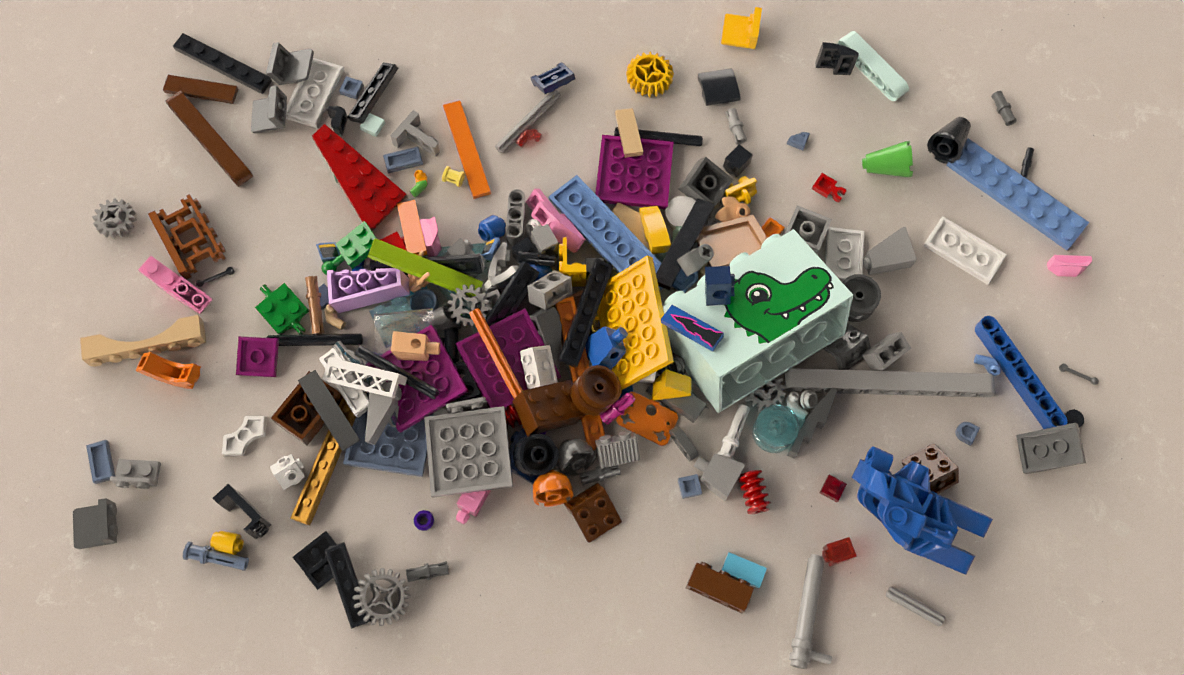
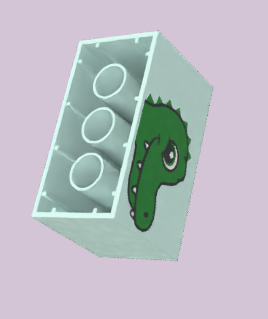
(780, 316)

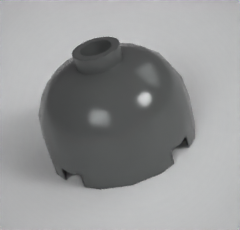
(574, 455)

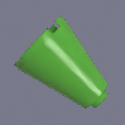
(890, 160)

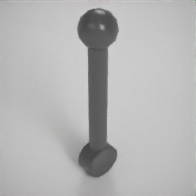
(1063, 367)

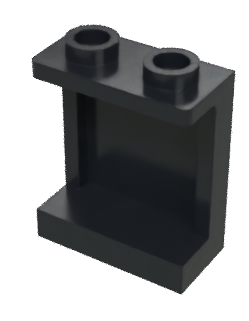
(230, 497)

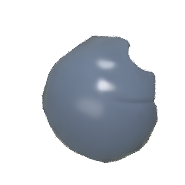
(424, 300)

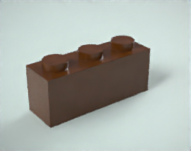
(720, 587)

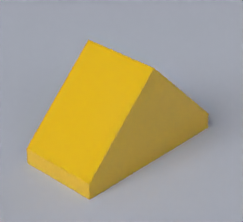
(671, 385)

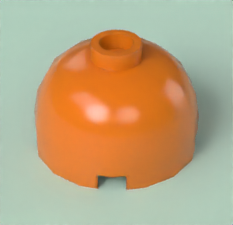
(552, 489)

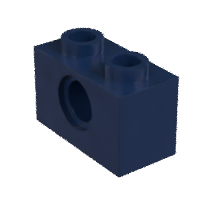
(719, 285)

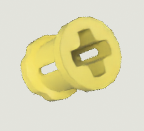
(453, 176)

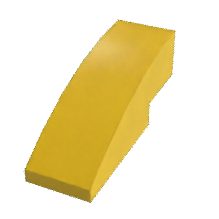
(655, 229)

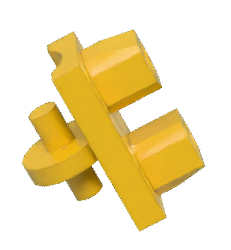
(743, 191)

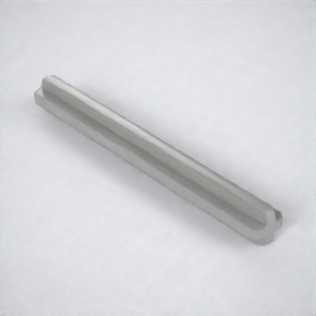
(527, 121)

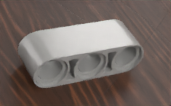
(514, 209)

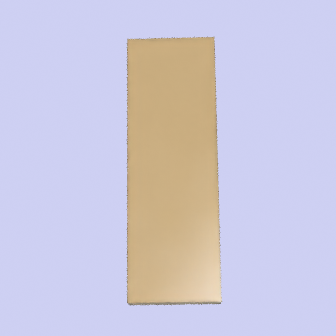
(629, 132)

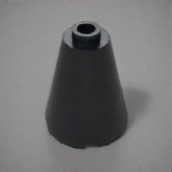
(950, 140)

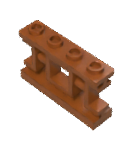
(174, 243)

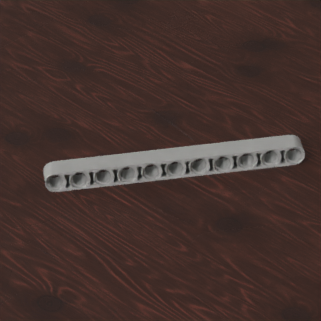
(890, 382)

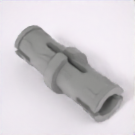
(736, 126)

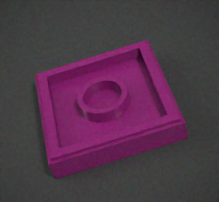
(257, 356)

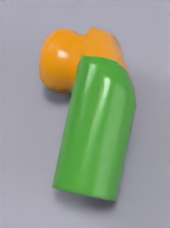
(421, 183)

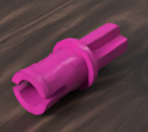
(618, 408)

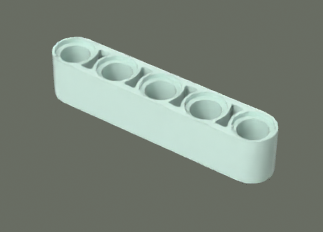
(875, 67)

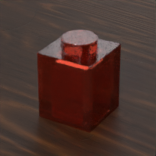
(838, 552)

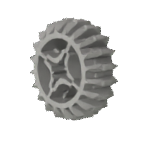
(397, 585)

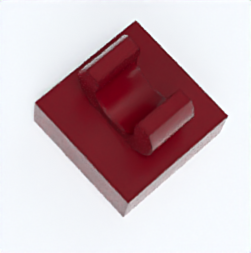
(833, 488)

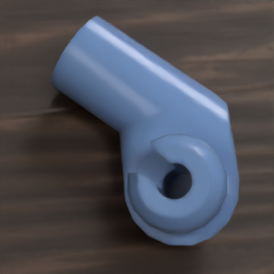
(989, 363)

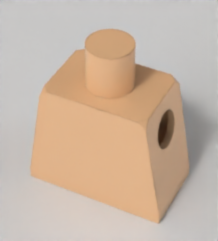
(406, 346)

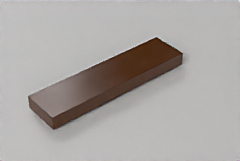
(201, 89)

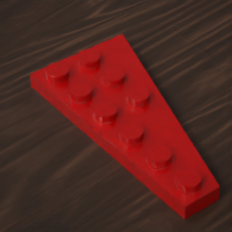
(364, 185)

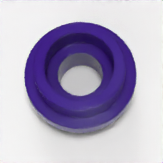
(423, 514)

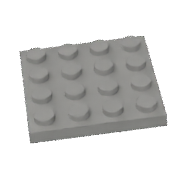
(468, 452)

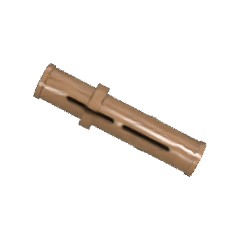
(314, 304)

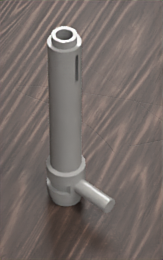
(802, 643)

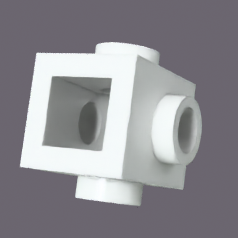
(288, 471)

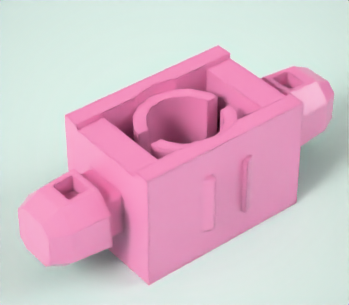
(470, 504)

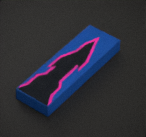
(692, 328)

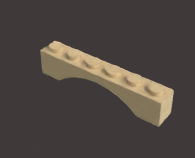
(183, 333)

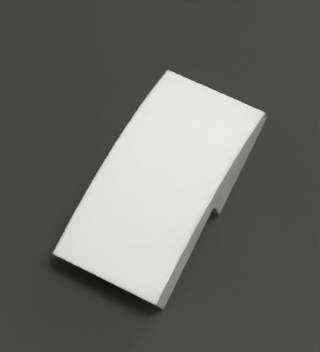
(499, 260)

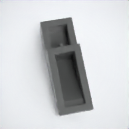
(688, 406)

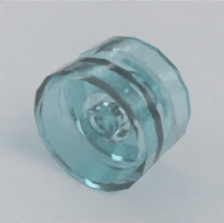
(775, 417)

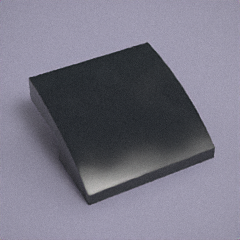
(836, 57)
(719, 87)
(314, 561)

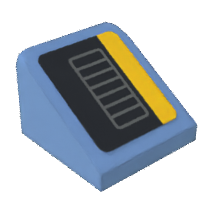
(490, 248)
(328, 251)

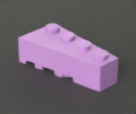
(363, 288)

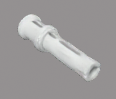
(731, 441)

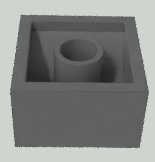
(706, 182)

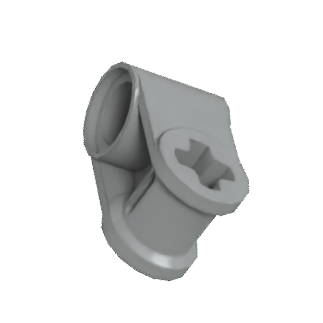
(695, 259)

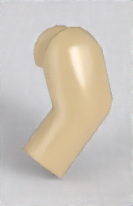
(332, 318)

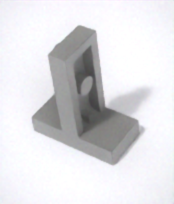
(410, 130)

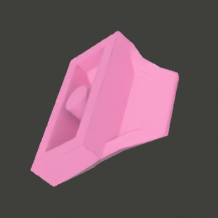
(431, 237)
(1068, 265)

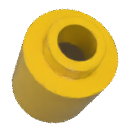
(227, 542)

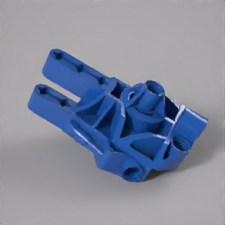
(914, 513)

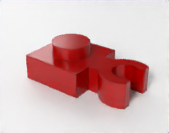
(826, 185)

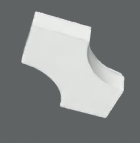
(499, 281)
(237, 442)

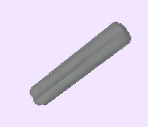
(915, 606)

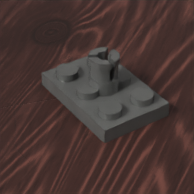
(1051, 448)

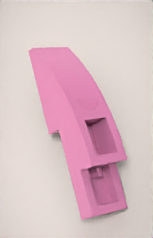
(559, 223)
(175, 285)

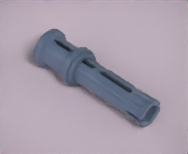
(206, 554)

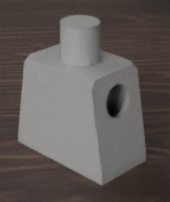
(719, 474)

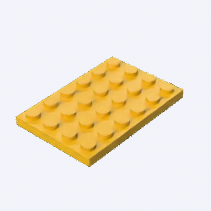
(635, 304)

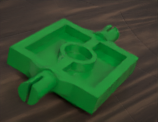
(282, 309)

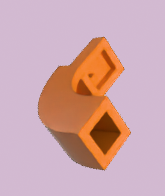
(169, 372)

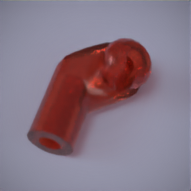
(531, 134)

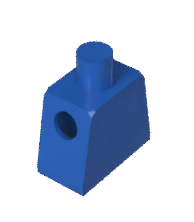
(606, 346)

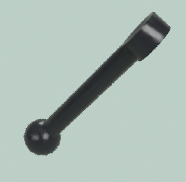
(229, 270)

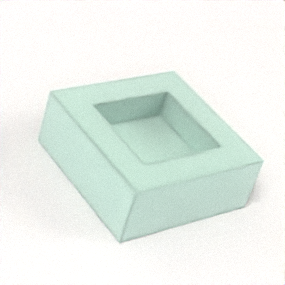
(372, 125)

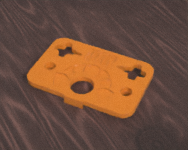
(646, 424)

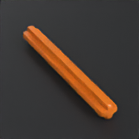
(495, 352)

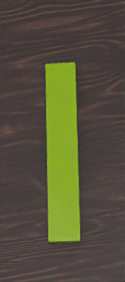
(419, 266)

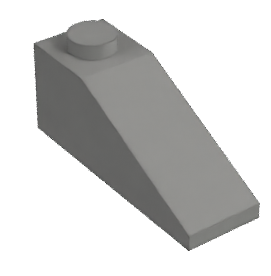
(379, 412)

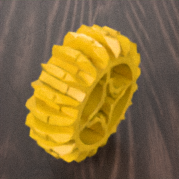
(641, 68)

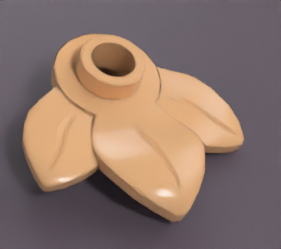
(731, 209)

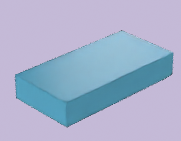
(744, 569)

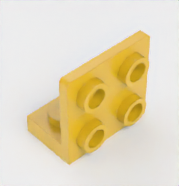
(741, 30)
(576, 270)

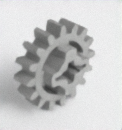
(114, 218)
(461, 310)
(772, 387)

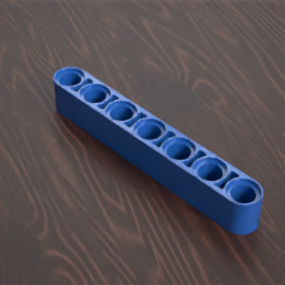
(1019, 364)

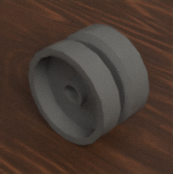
(865, 296)

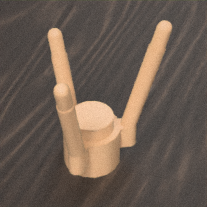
(417, 283)

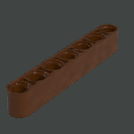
(209, 138)

